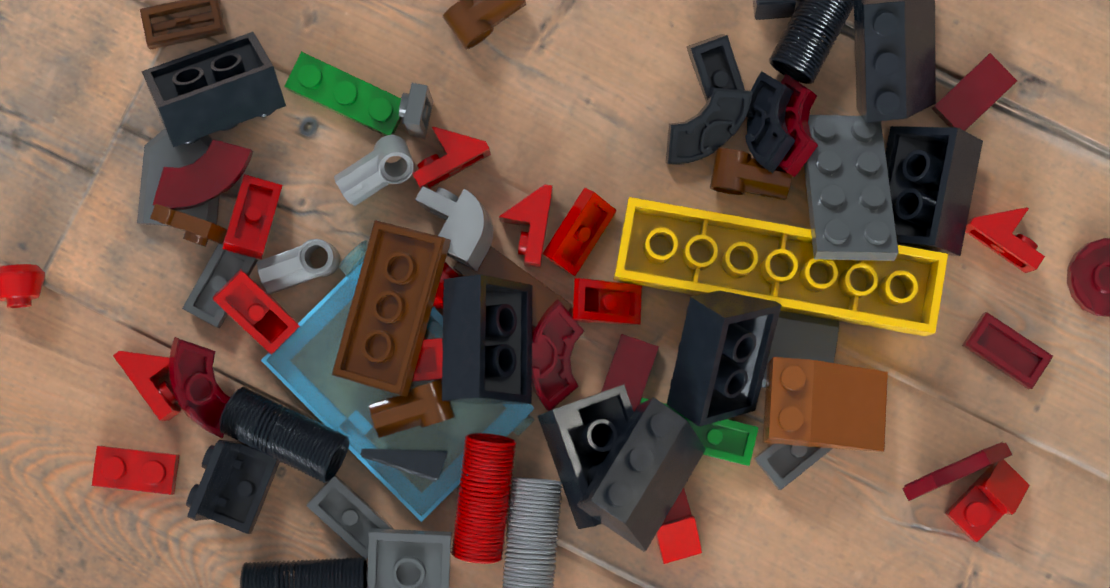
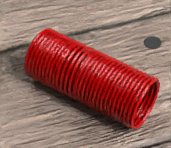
(480, 504)

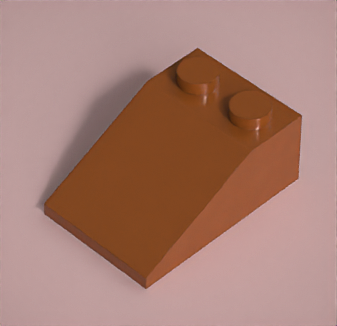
(824, 405)

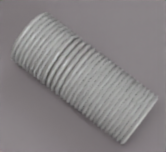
(532, 526)

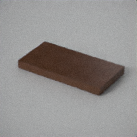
(391, 307)

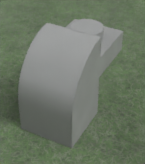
(466, 224)

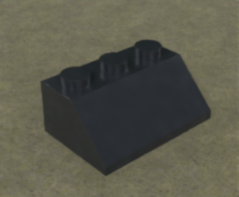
(894, 58)
(214, 89)
(931, 185)
(487, 341)
(722, 356)
(581, 439)
(643, 473)

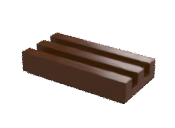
(186, 35)

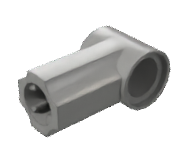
(372, 171)
(295, 266)

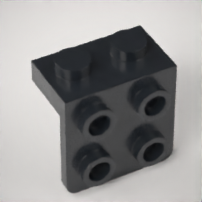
(232, 485)

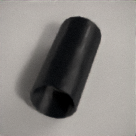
(803, 53)
(291, 436)
(306, 574)

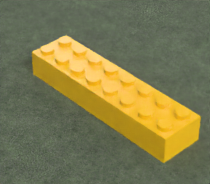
(771, 261)

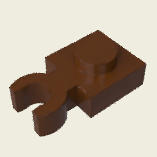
(195, 229)

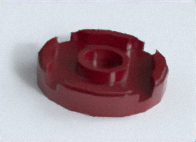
(1090, 277)

